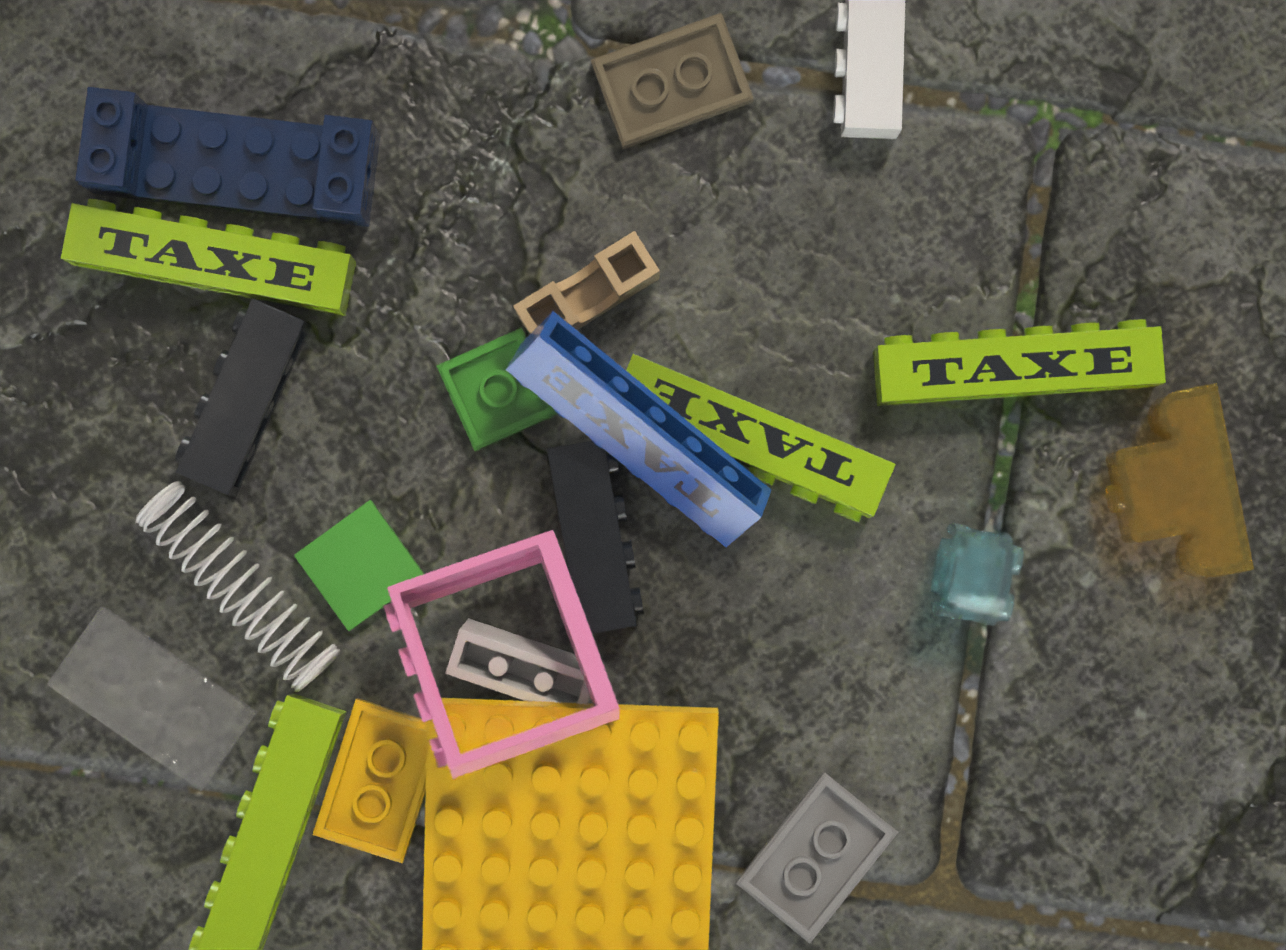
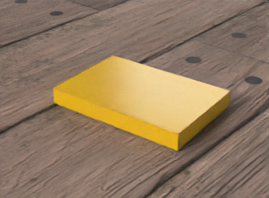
(376, 782)

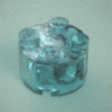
(975, 575)

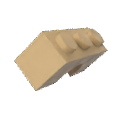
(595, 289)

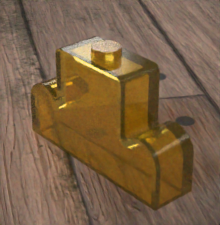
(1183, 486)

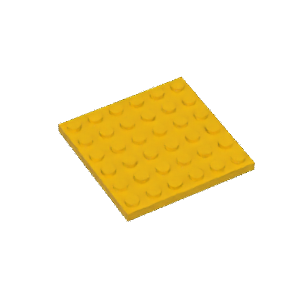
(576, 839)

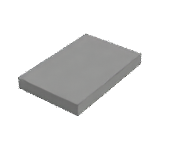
(816, 857)

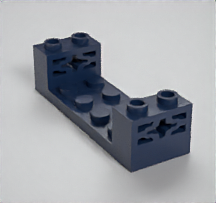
(228, 159)

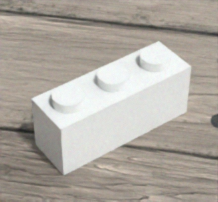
(870, 68)
(516, 665)

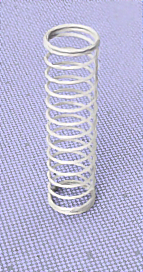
(157, 507)

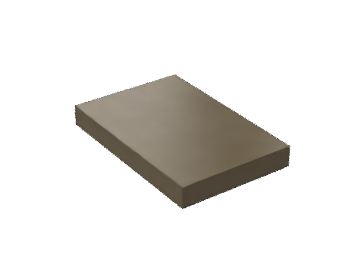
(672, 80)

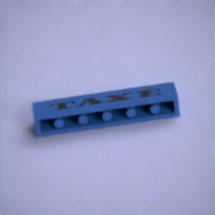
(639, 429)

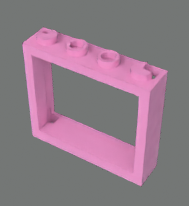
(475, 571)

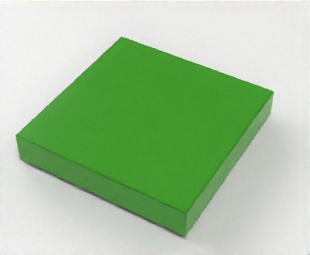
(488, 396)
(357, 564)

